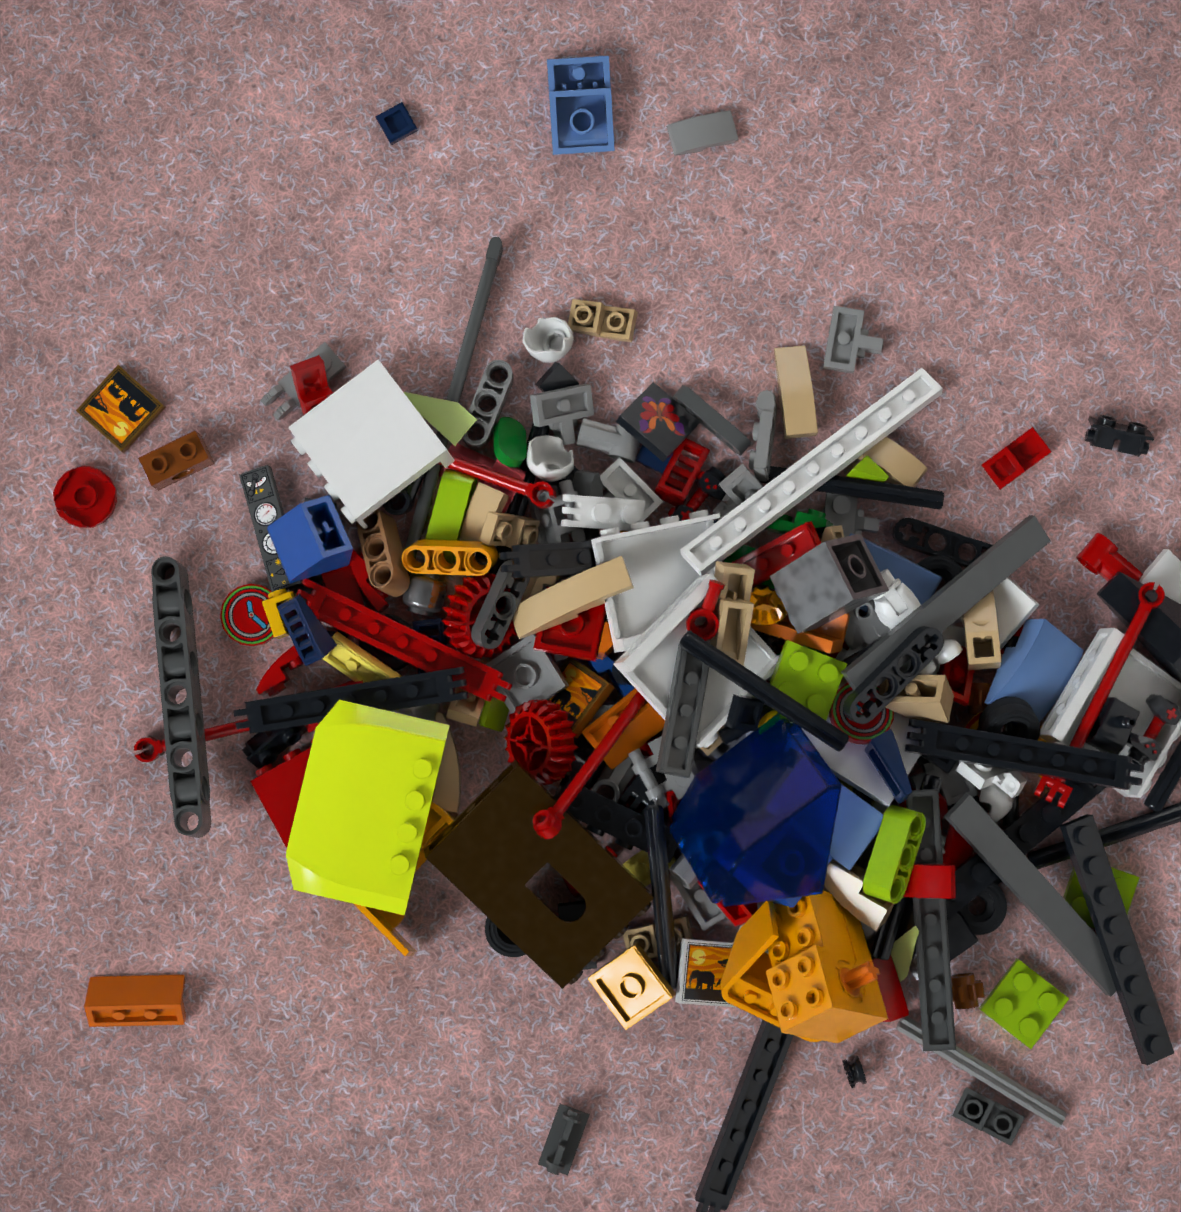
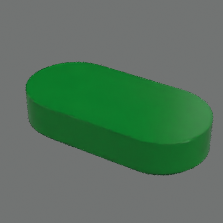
(510, 442)

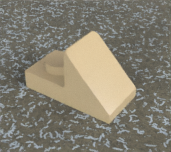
(466, 710)

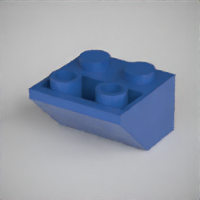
(311, 539)

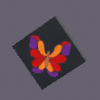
(658, 422)

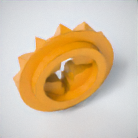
(765, 613)

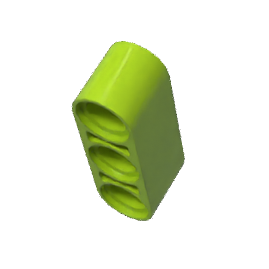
(450, 508)
(894, 853)

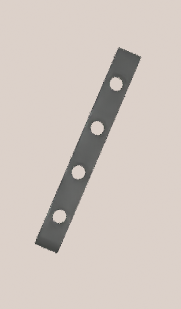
(182, 721)

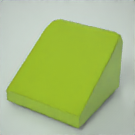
(868, 470)
(494, 715)

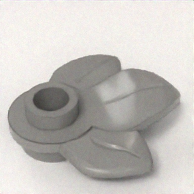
(864, 628)

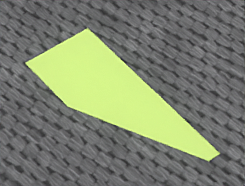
(444, 415)
(903, 952)

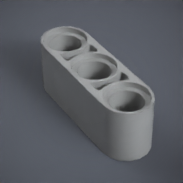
(489, 389)

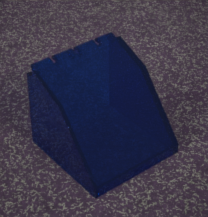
(760, 818)

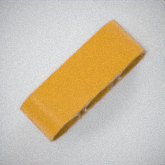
(436, 563)

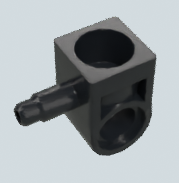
(1113, 726)

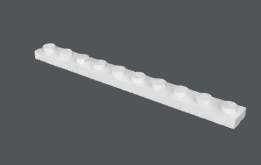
(811, 472)

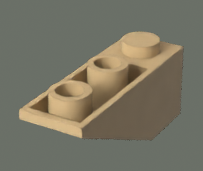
(982, 635)

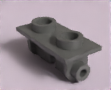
(563, 1140)

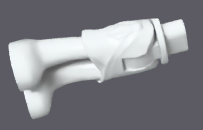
(897, 605)

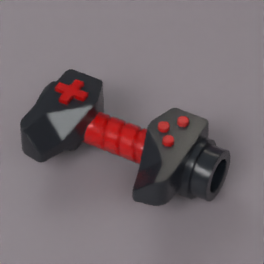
(707, 486)
(1145, 747)

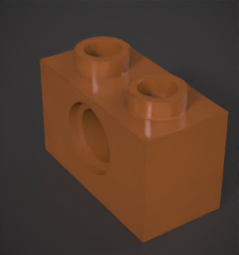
(176, 460)

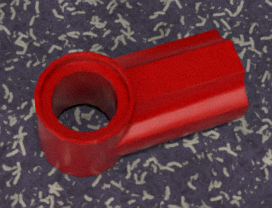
(1103, 559)

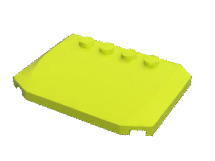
(365, 806)

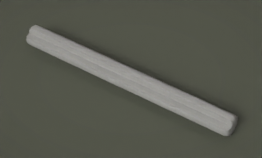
(990, 1076)

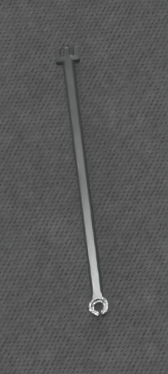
(492, 261)

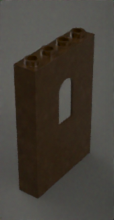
(496, 851)

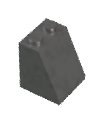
(828, 582)

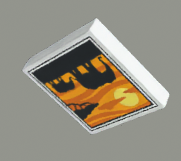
(701, 972)

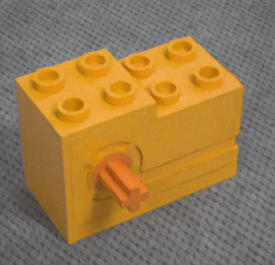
(823, 972)

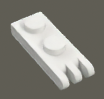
(603, 512)

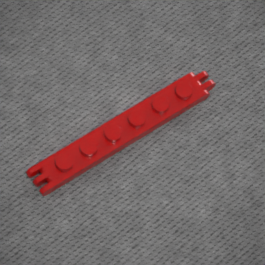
(401, 641)

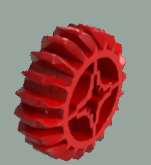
(464, 610)
(541, 740)

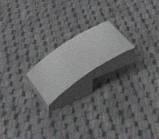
(702, 132)

